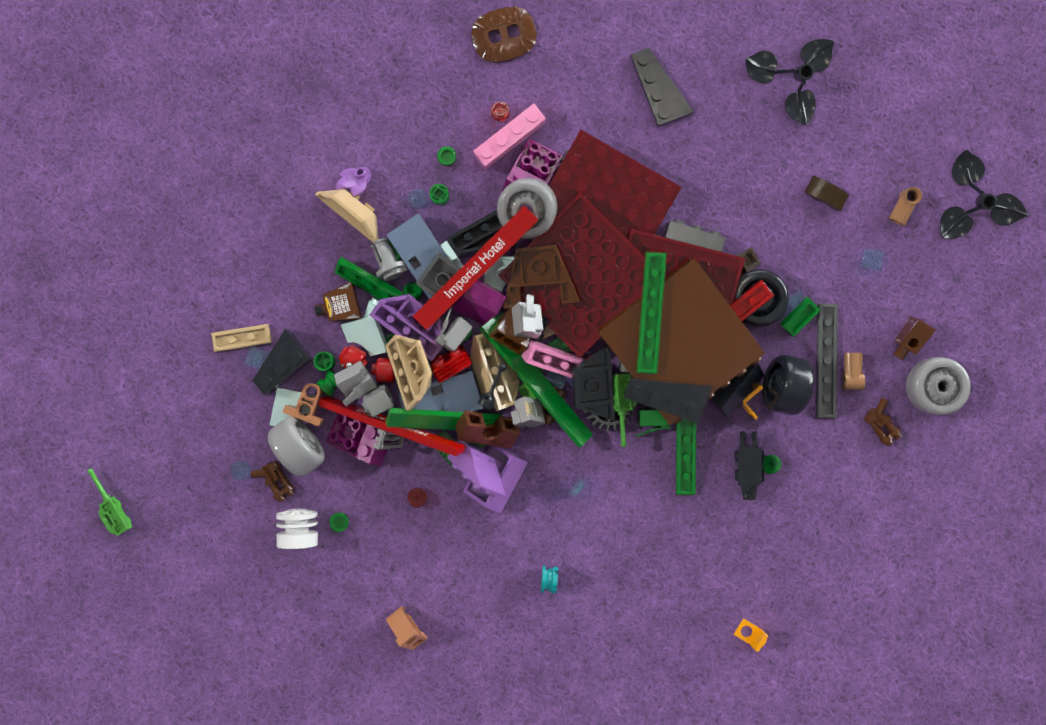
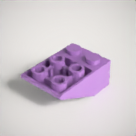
(479, 468)

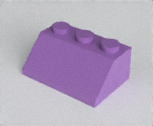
(510, 470)

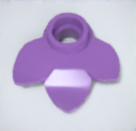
(354, 179)

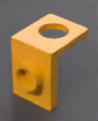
(747, 398)
(756, 639)

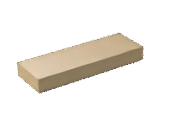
(241, 337)

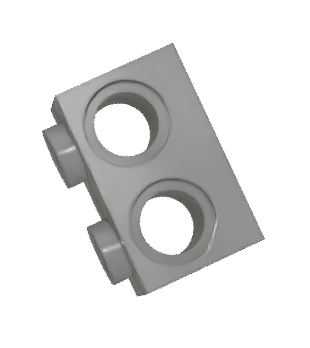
(378, 400)

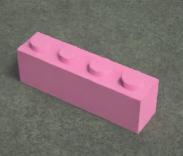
(509, 136)
(551, 358)

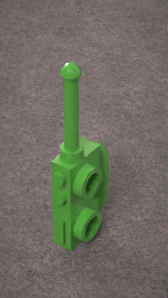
(620, 403)
(111, 511)

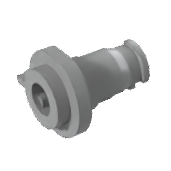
(387, 261)

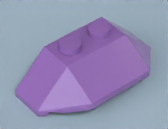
(397, 316)

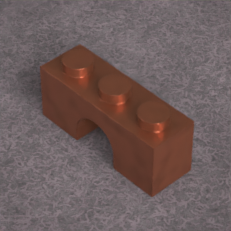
(473, 429)

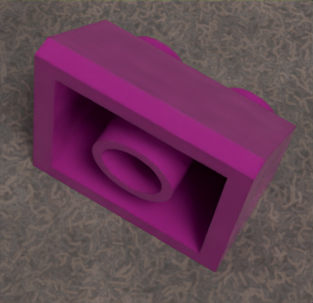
(480, 302)

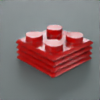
(450, 364)

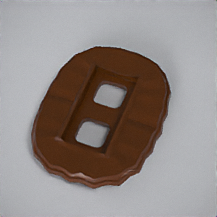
(508, 47)

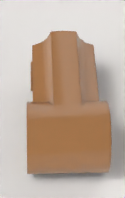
(905, 207)
(853, 377)

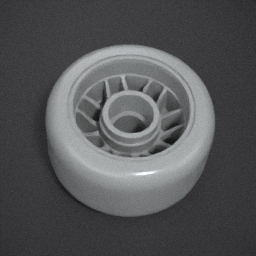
(537, 196)
(923, 386)
(296, 446)

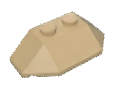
(352, 211)
(486, 366)
(410, 369)

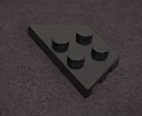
(594, 384)

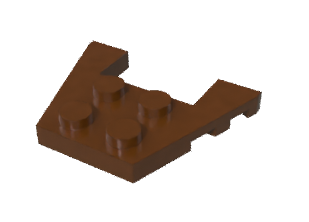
(539, 267)

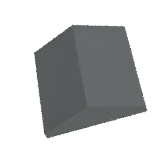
(437, 274)

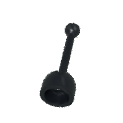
(487, 399)

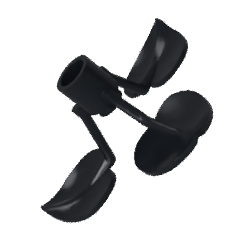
(817, 57)
(1005, 206)

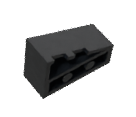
(475, 236)
(282, 363)
(732, 396)

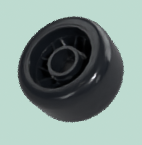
(773, 308)
(788, 385)

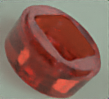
(500, 111)
(417, 497)

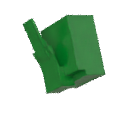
(651, 418)

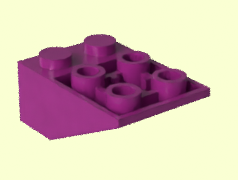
(534, 162)
(356, 439)

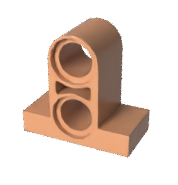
(306, 399)
(405, 629)

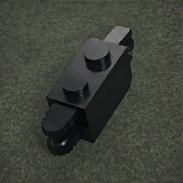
(750, 466)

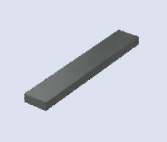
(826, 360)

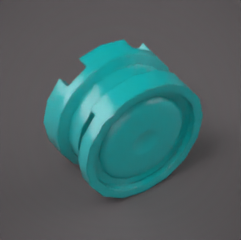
(549, 579)

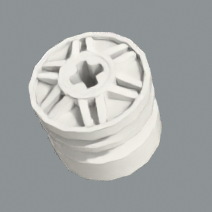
(296, 529)

